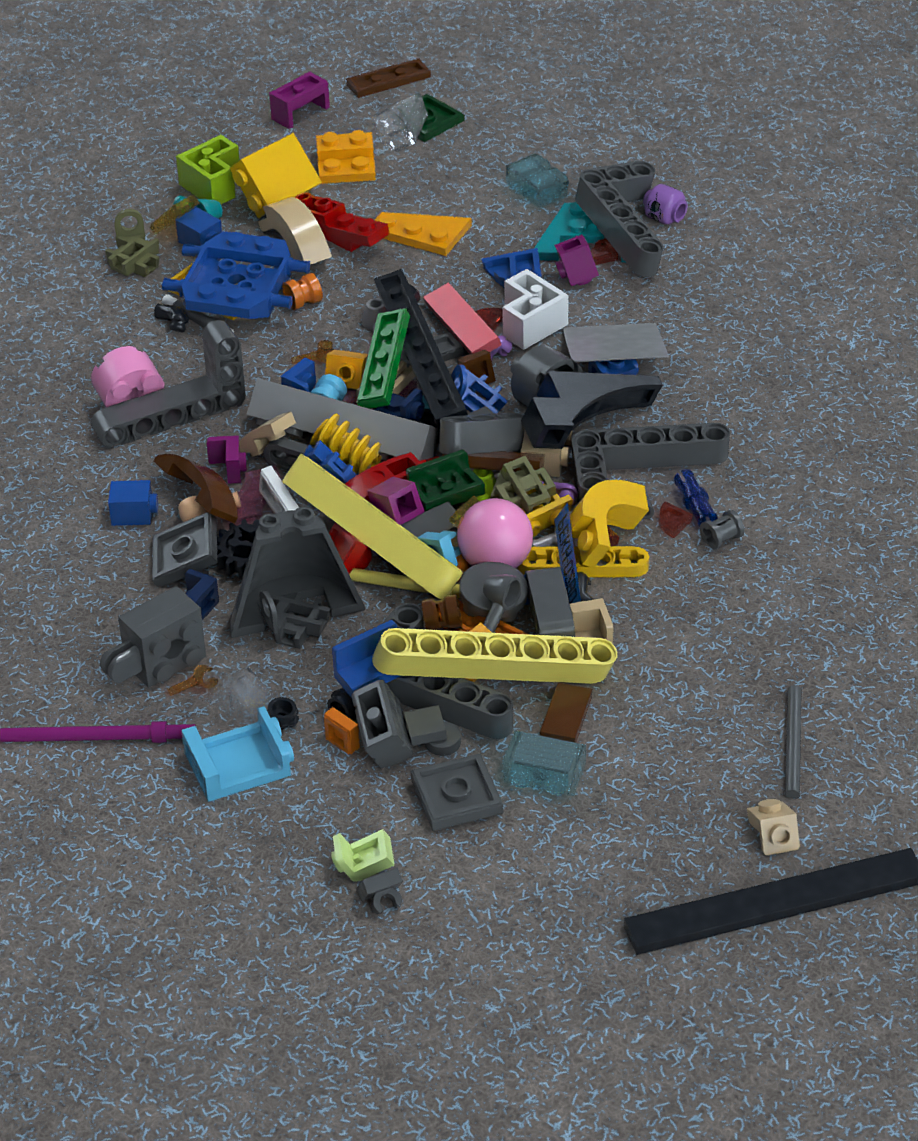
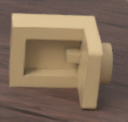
(776, 826)

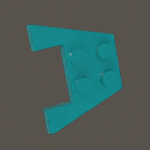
(567, 224)

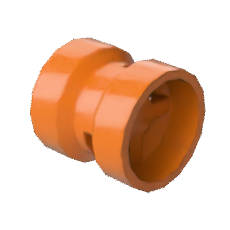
(303, 291)

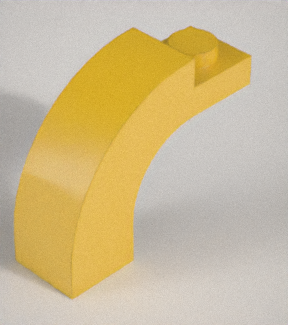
(605, 504)

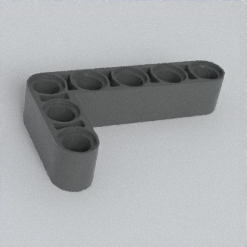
(605, 197)
(184, 402)
(645, 447)
(458, 698)

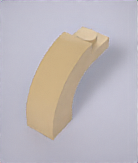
(298, 228)

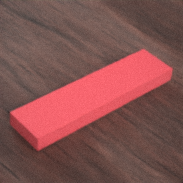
(461, 320)

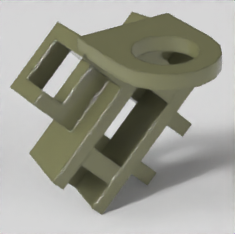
(133, 251)
(523, 481)

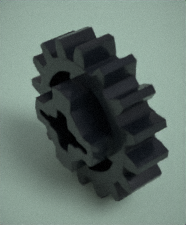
(235, 547)

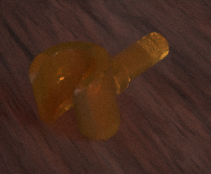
(323, 348)
(196, 679)

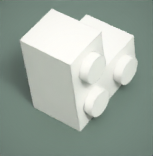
(532, 309)

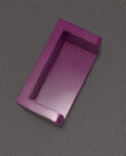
(297, 94)

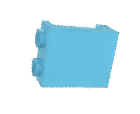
(238, 757)

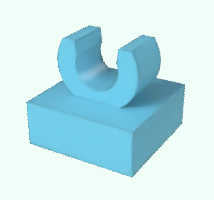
(442, 544)

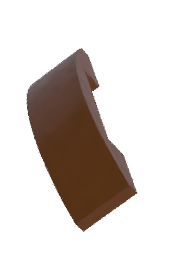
(214, 493)

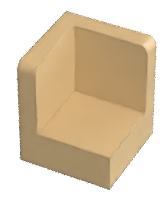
(592, 619)

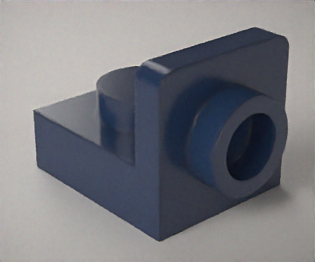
(408, 408)
(202, 590)

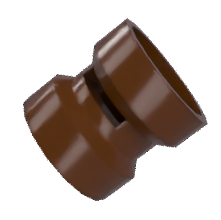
(449, 613)

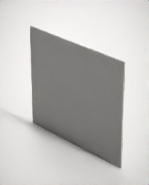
(614, 342)

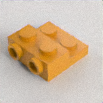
(345, 157)

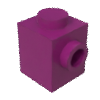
(576, 261)
(397, 499)

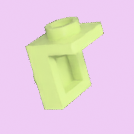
(364, 856)

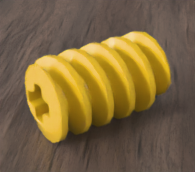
(347, 444)

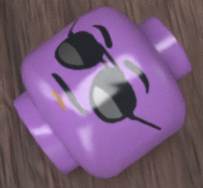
(665, 204)

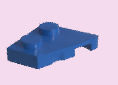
(508, 265)

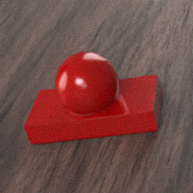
(351, 550)

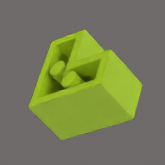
(206, 169)

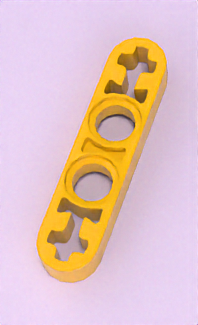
(624, 554)

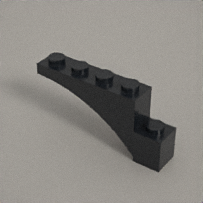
(574, 397)

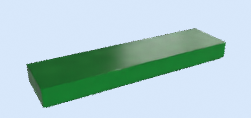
(383, 359)

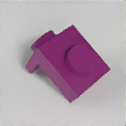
(227, 450)

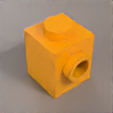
(347, 366)

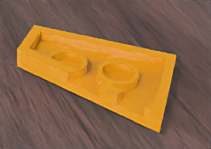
(425, 232)

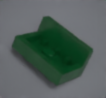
(445, 480)

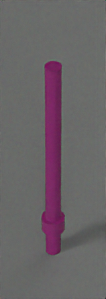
(158, 733)

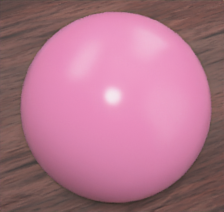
(495, 533)

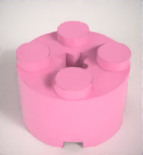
(125, 376)

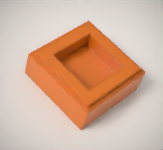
(341, 731)

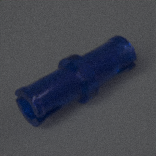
(694, 497)

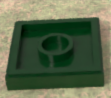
(439, 118)

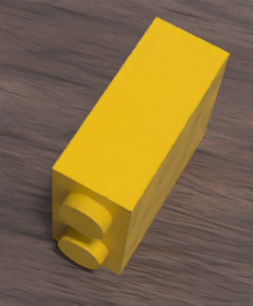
(275, 174)

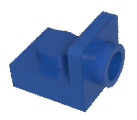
(301, 376)

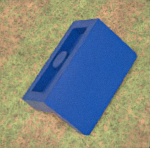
(354, 657)

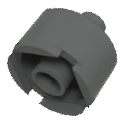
(532, 368)

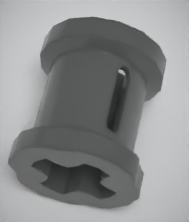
(722, 529)

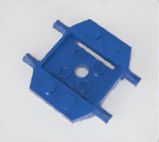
(211, 281)

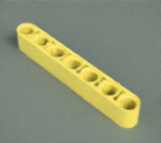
(372, 527)
(493, 656)

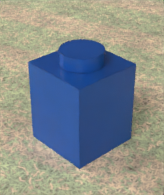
(197, 227)
(132, 502)

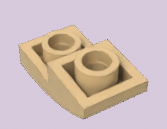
(257, 439)

